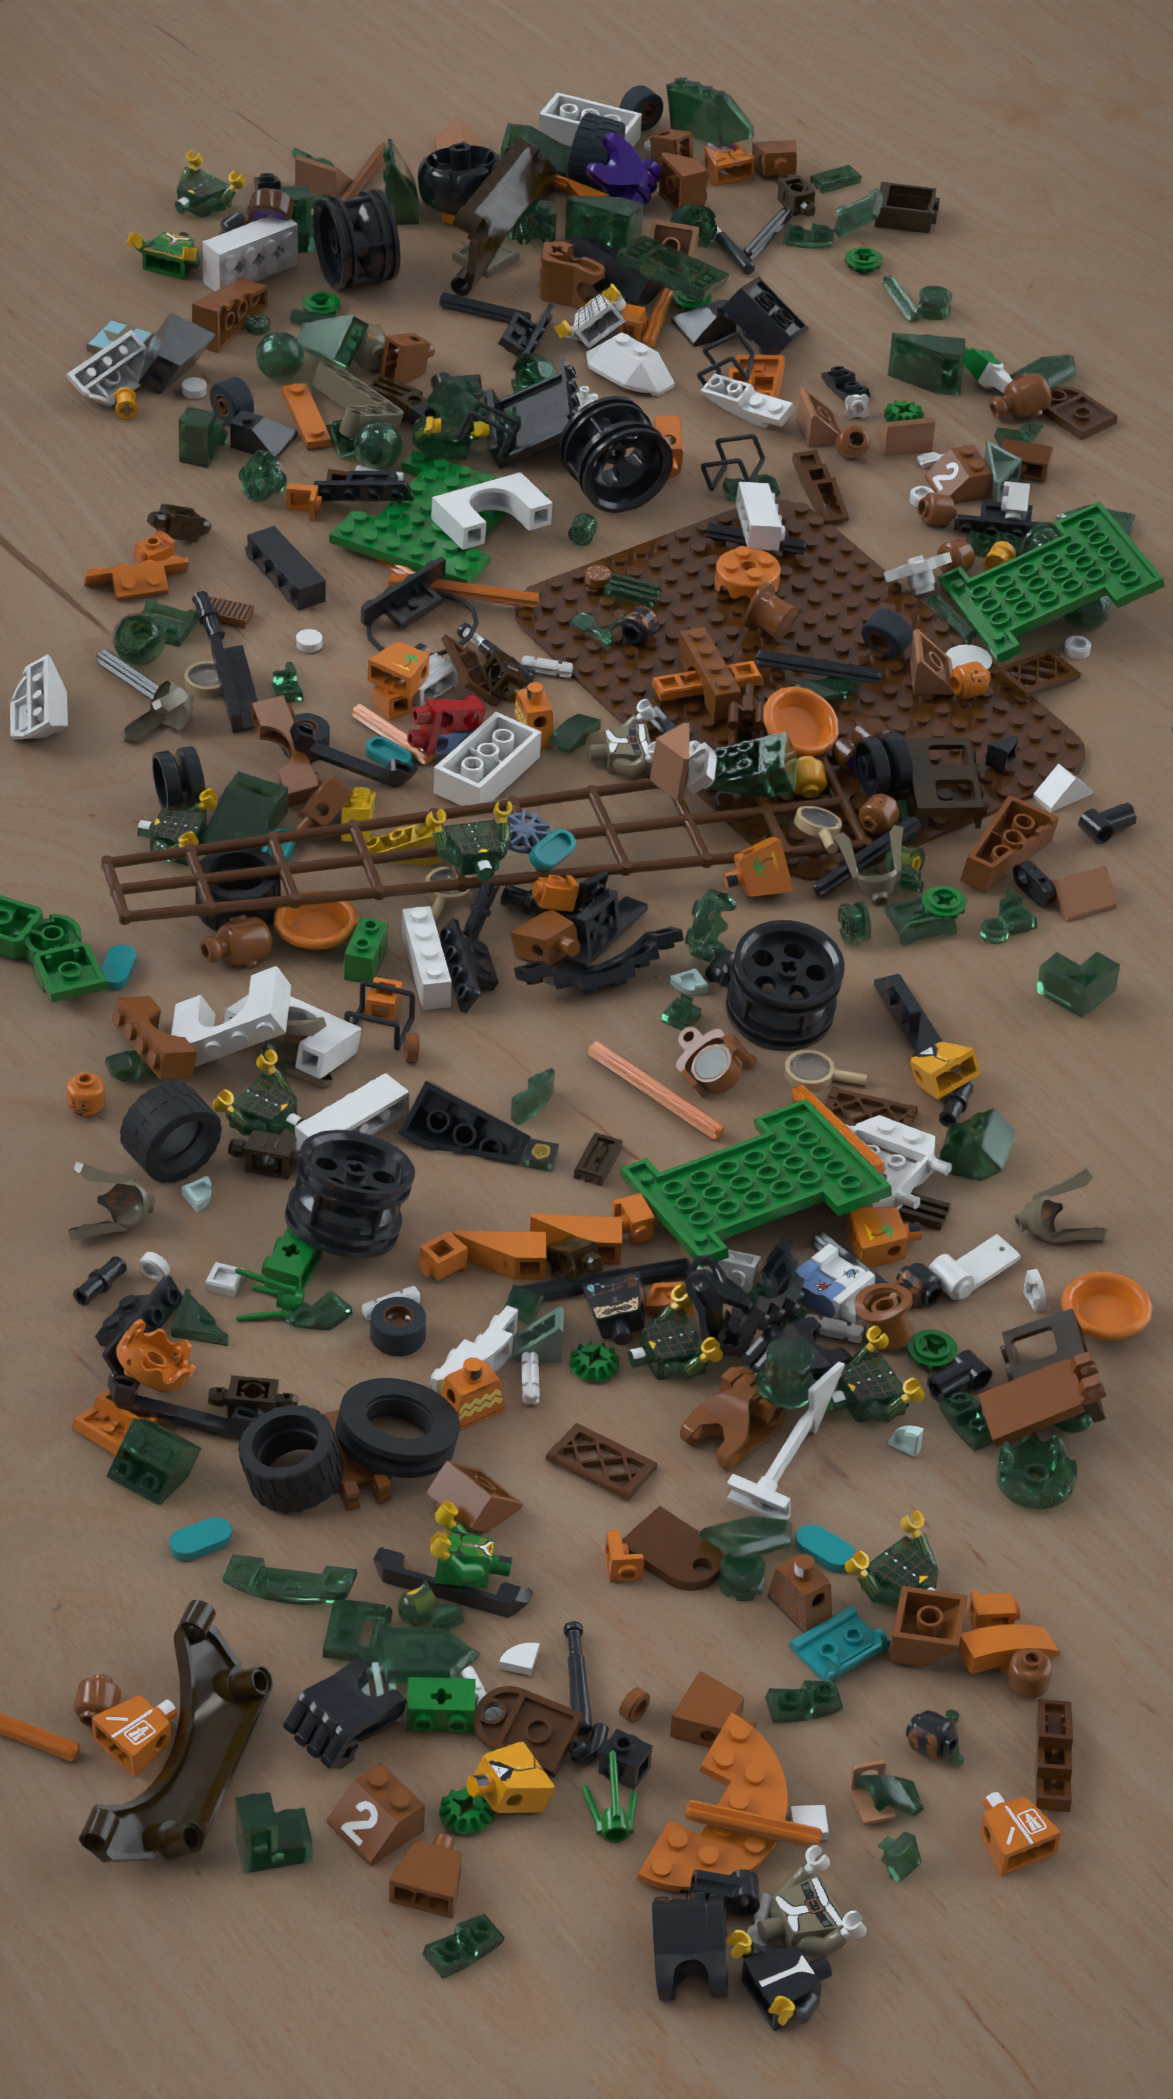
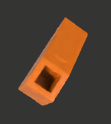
(601, 1229)
(507, 1252)

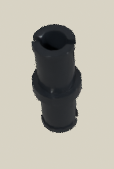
(207, 615)
(480, 910)
(955, 1104)
(100, 1280)

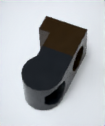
(417, 409)

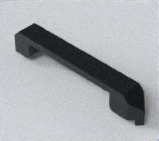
(393, 775)
(125, 1396)
(505, 1603)

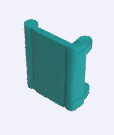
(839, 1645)

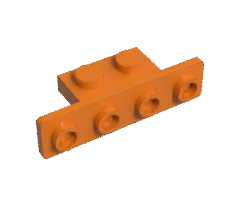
(139, 579)

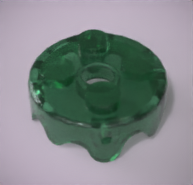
(708, 924)
(1041, 1458)

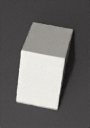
(1061, 789)

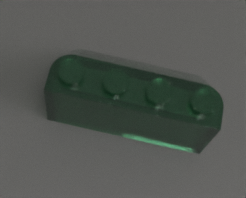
(706, 113)

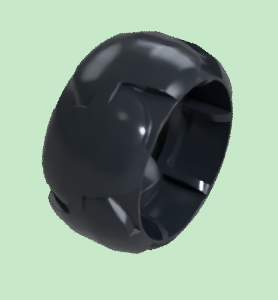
(454, 174)

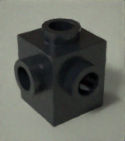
(632, 1758)

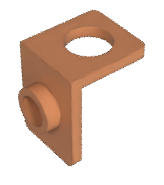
(863, 1798)

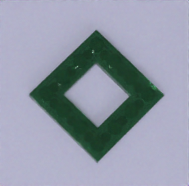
(702, 277)

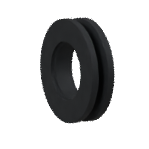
(392, 1454)

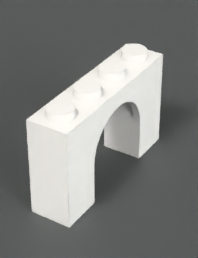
(513, 494)
(259, 1020)
(325, 1049)

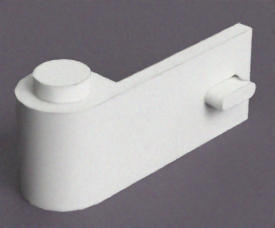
(974, 1268)

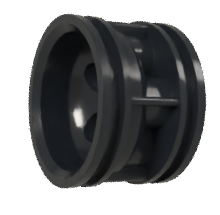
(356, 239)
(601, 436)
(791, 959)
(349, 1193)

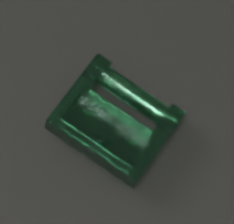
(858, 213)
(174, 630)
(911, 914)
(346, 1629)

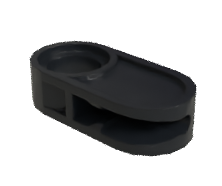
(1034, 883)

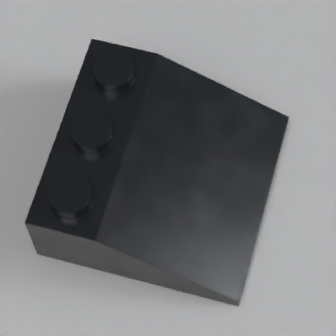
(764, 318)

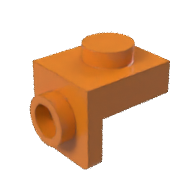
(303, 498)

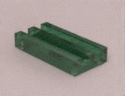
(835, 179)
(633, 590)

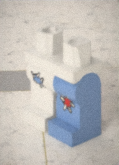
(833, 1284)

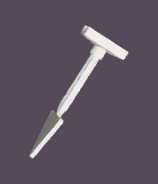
(762, 1496)

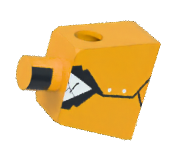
(944, 1068)
(511, 1781)

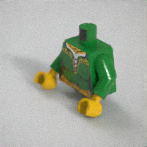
(167, 253)
(462, 1556)

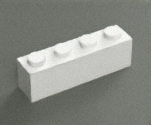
(759, 516)
(426, 958)
(362, 1111)

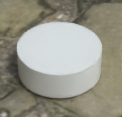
(194, 388)
(918, 493)
(309, 641)
(1077, 647)
(154, 1266)

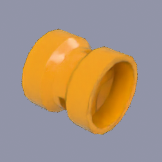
(999, 553)

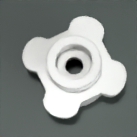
(852, 401)

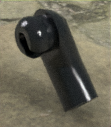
(588, 1750)

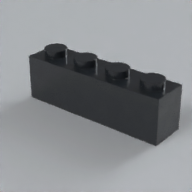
(286, 568)

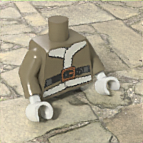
(628, 746)
(807, 1915)

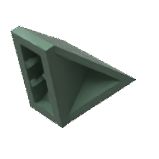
(1004, 468)
(542, 1337)

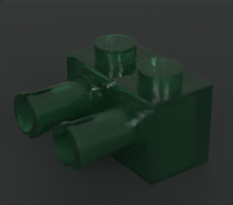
(536, 223)

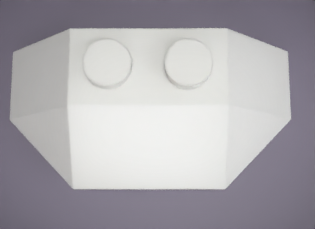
(630, 365)
(111, 369)
(38, 702)

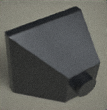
(704, 324)
(254, 432)

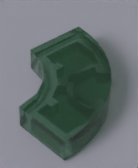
(832, 687)

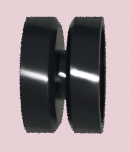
(883, 763)
(177, 777)

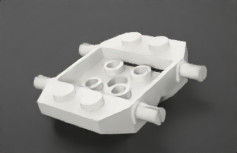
(899, 1172)

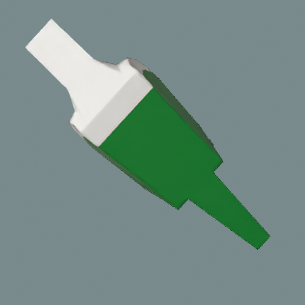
(986, 369)

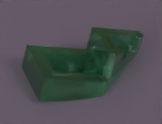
(1027, 433)
(891, 1791)

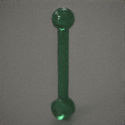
(604, 632)
(957, 1759)

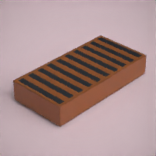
(232, 612)

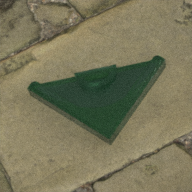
(196, 1323)

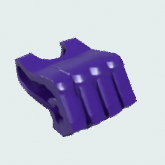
(626, 172)

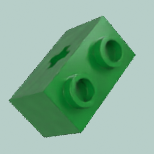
(366, 950)
(291, 1261)
(441, 1704)

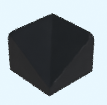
(1002, 753)

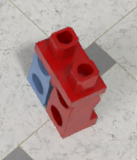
(445, 723)

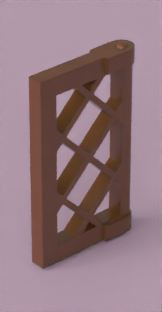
(467, 666)
(1036, 686)
(859, 1100)
(597, 1442)

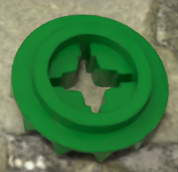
(863, 259)
(321, 302)
(686, 303)
(908, 411)
(944, 895)
(936, 1341)
(600, 1370)
(473, 1820)

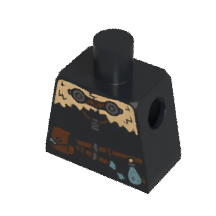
(617, 1306)

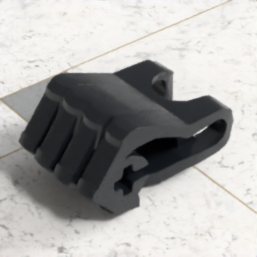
(708, 1298)
(805, 1330)
(339, 1715)
(690, 1942)

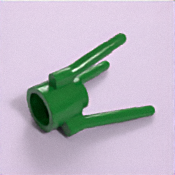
(288, 1296)
(615, 1822)

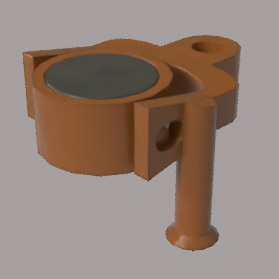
(712, 1063)

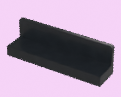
(234, 683)

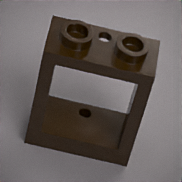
(912, 197)

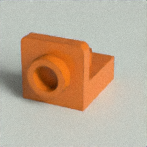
(660, 1296)
(619, 1562)

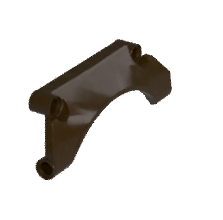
(498, 206)
(214, 1726)

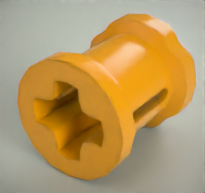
(125, 400)

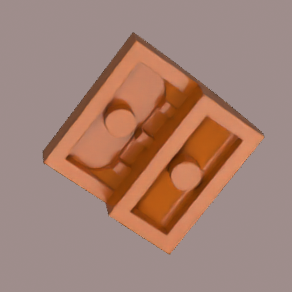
(107, 1423)

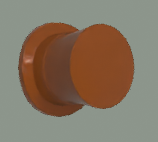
(770, 612)
(887, 1308)

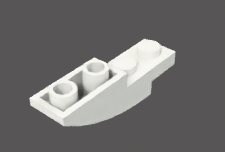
(745, 403)
(492, 1347)

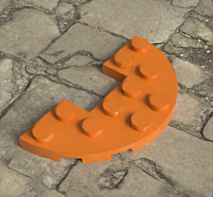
(755, 1785)

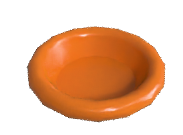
(805, 718)
(316, 924)
(1108, 1305)

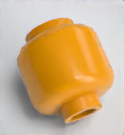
(810, 777)

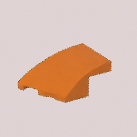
(765, 373)

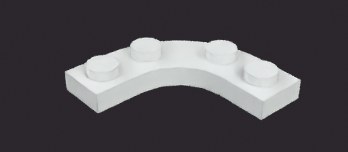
(701, 766)

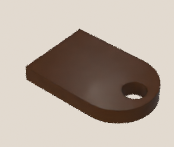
(1078, 412)
(674, 1551)
(528, 1718)

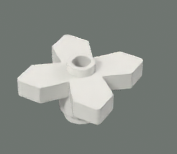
(919, 572)

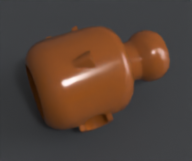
(1023, 397)
(238, 942)

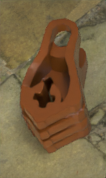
(567, 278)
(736, 1416)

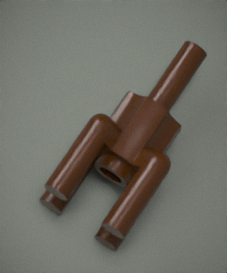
(746, 716)

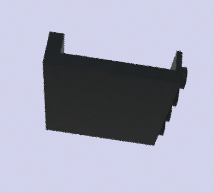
(541, 411)

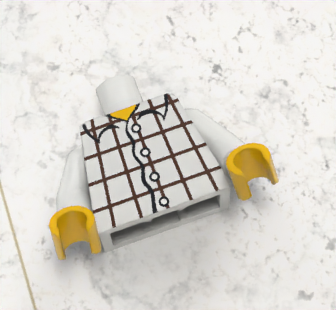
(595, 318)

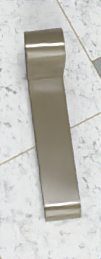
(356, 397)

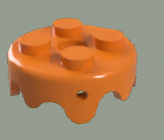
(739, 582)
(155, 1359)

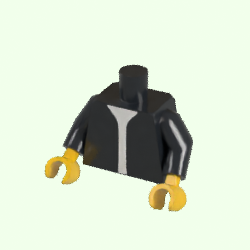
(780, 1979)

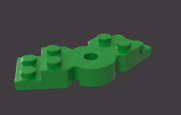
(55, 948)

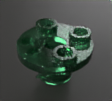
(262, 476)

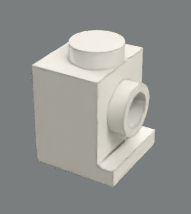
(1015, 500)

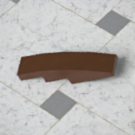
(820, 487)
(1053, 1755)

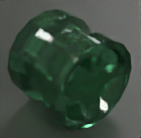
(577, 531)

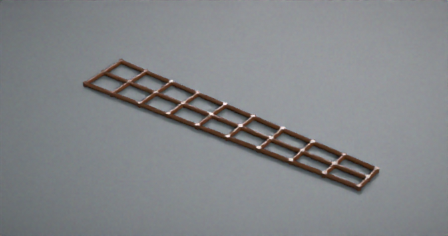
(459, 883)

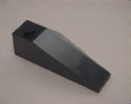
(455, 1125)

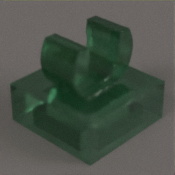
(681, 1013)
(525, 1302)
(900, 1855)

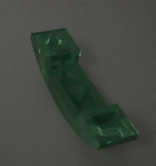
(288, 1586)

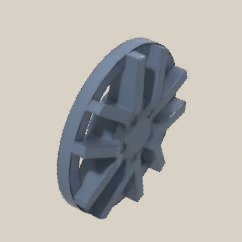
(526, 832)

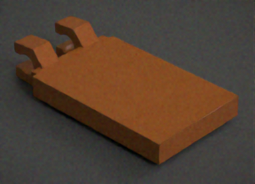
(1041, 1398)
(358, 1476)

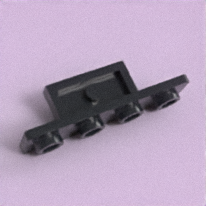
(523, 335)
(366, 487)
(994, 519)
(409, 598)
(603, 924)
(467, 964)
(907, 1012)
(151, 1308)

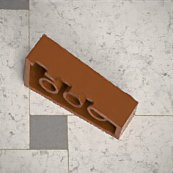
(227, 310)
(1010, 839)

